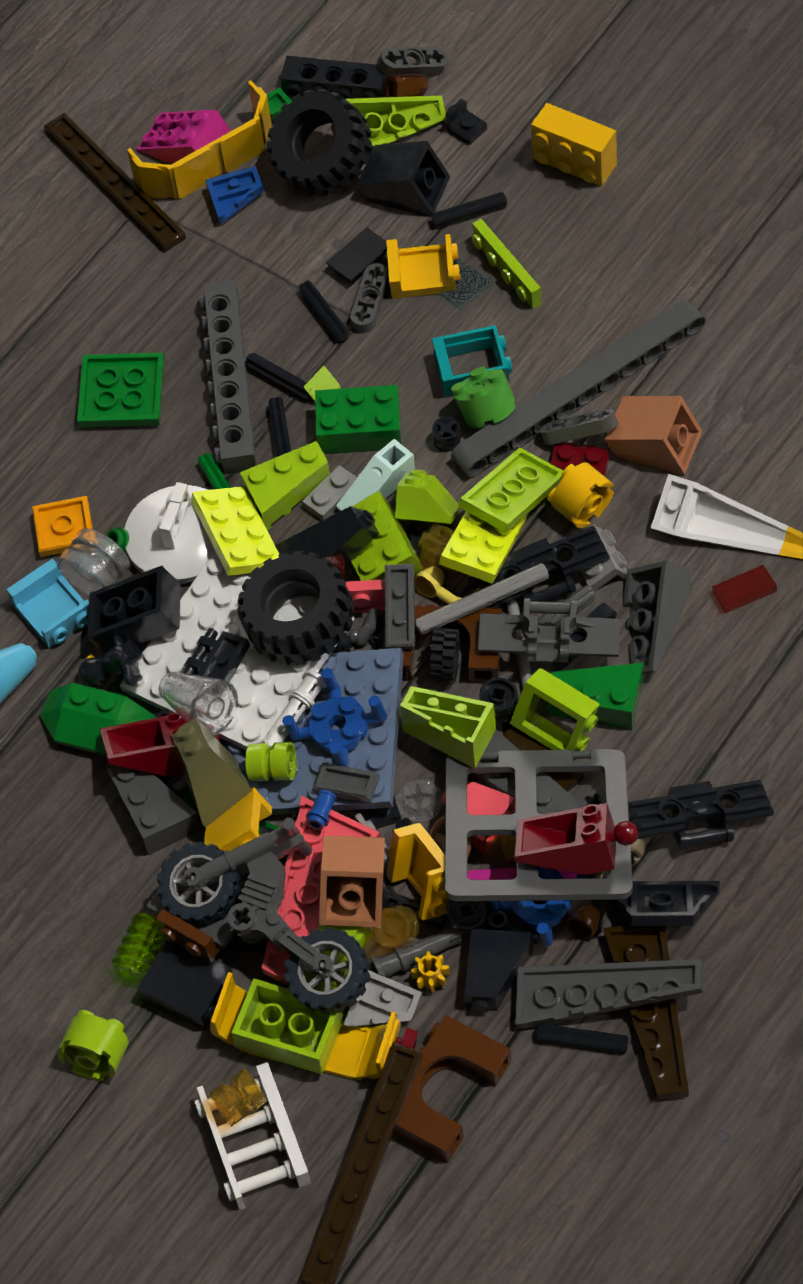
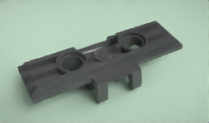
(549, 642)

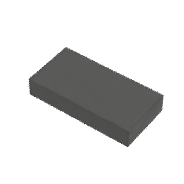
(347, 782)

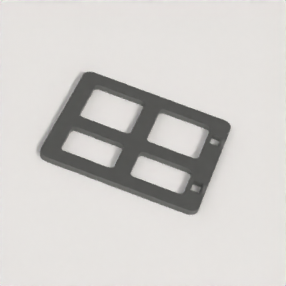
(528, 884)

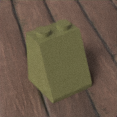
(209, 771)

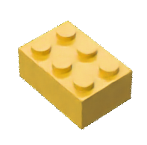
(574, 144)

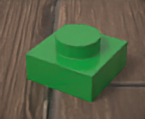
(276, 100)

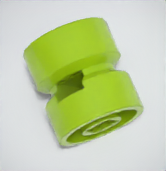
(269, 762)

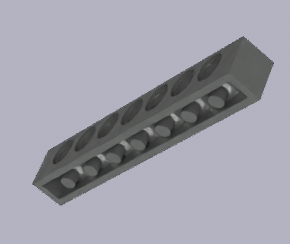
(229, 377)

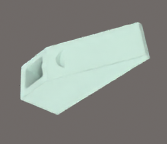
(380, 474)

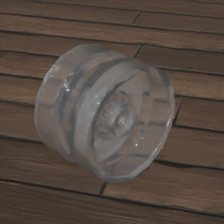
(92, 561)

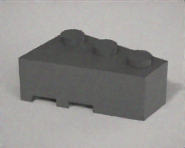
(153, 808)

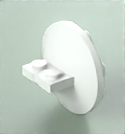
(169, 534)

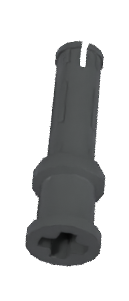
(403, 957)

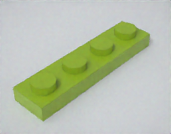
(510, 268)

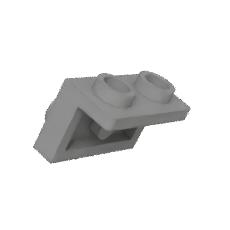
(604, 571)

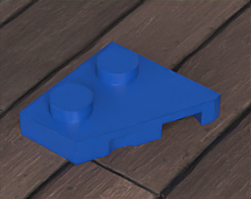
(233, 191)

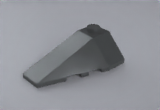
(655, 603)

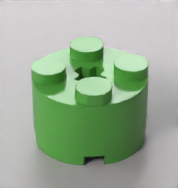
(484, 397)

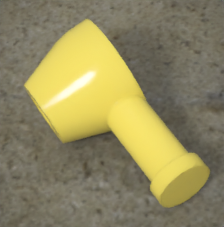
(429, 584)

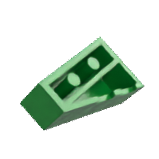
(613, 687)

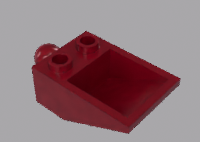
(145, 745)
(573, 839)

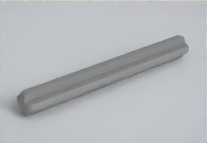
(481, 599)

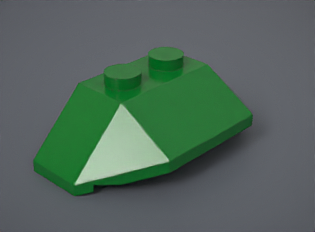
(78, 712)

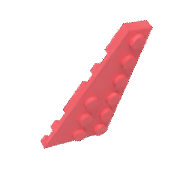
(302, 882)

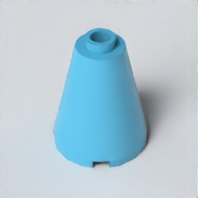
(15, 665)

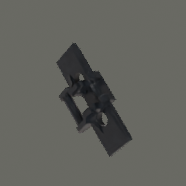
(586, 551)
(698, 802)

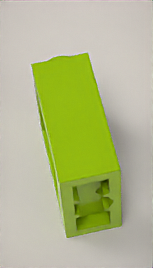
(563, 697)

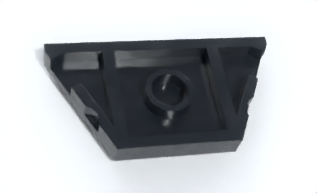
(667, 902)

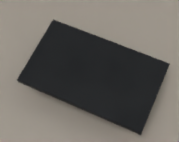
(358, 255)

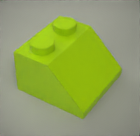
(424, 499)

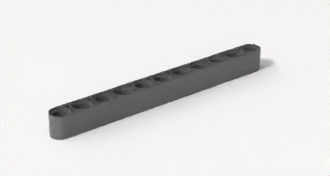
(578, 387)

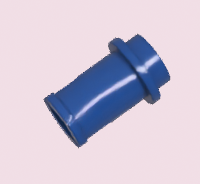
(318, 816)

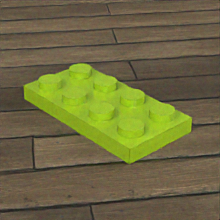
(511, 490)

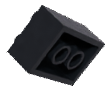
(135, 609)

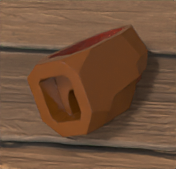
(405, 85)

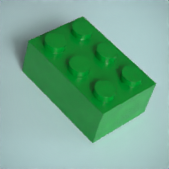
(357, 418)

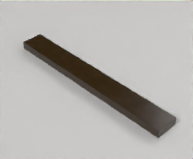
(115, 182)
(362, 1166)

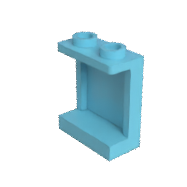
(49, 604)

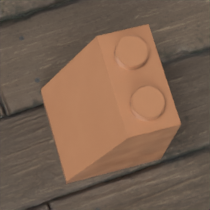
(655, 432)
(351, 881)

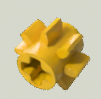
(430, 964)

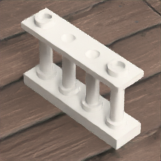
(282, 1140)

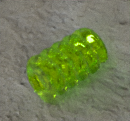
(136, 947)

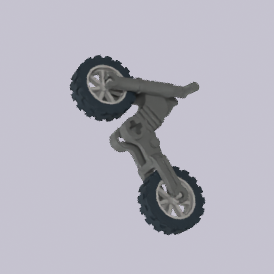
(260, 898)

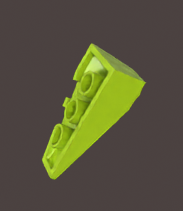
(399, 116)

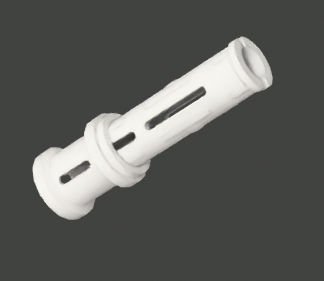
(302, 699)

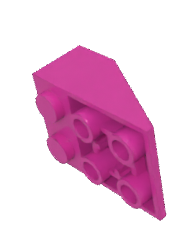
(182, 133)

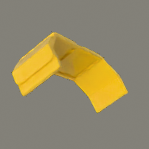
(209, 161)
(355, 1054)

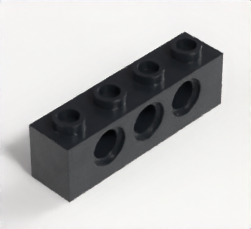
(345, 78)

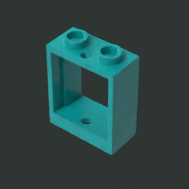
(465, 343)

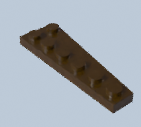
(656, 1022)

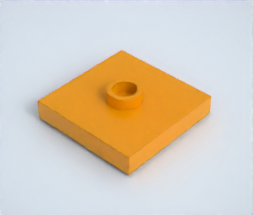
(59, 523)

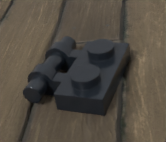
(223, 658)

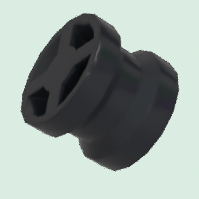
(448, 427)

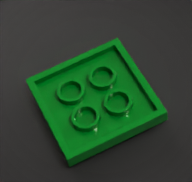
(121, 390)

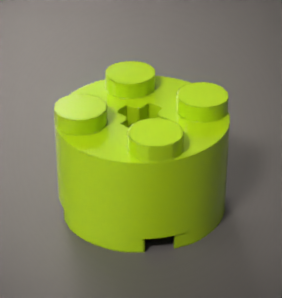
(93, 1046)

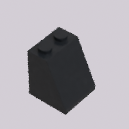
(404, 177)

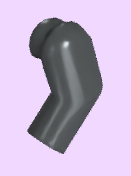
(368, 628)

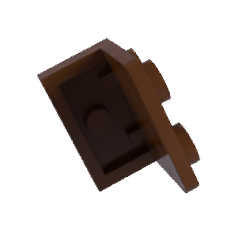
(187, 936)

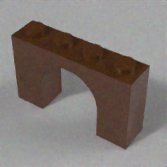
(481, 665)
(449, 1047)

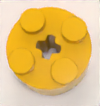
(581, 494)

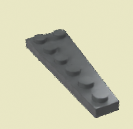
(550, 794)
(583, 990)

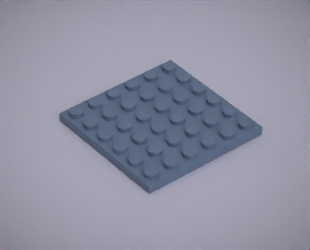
(359, 676)

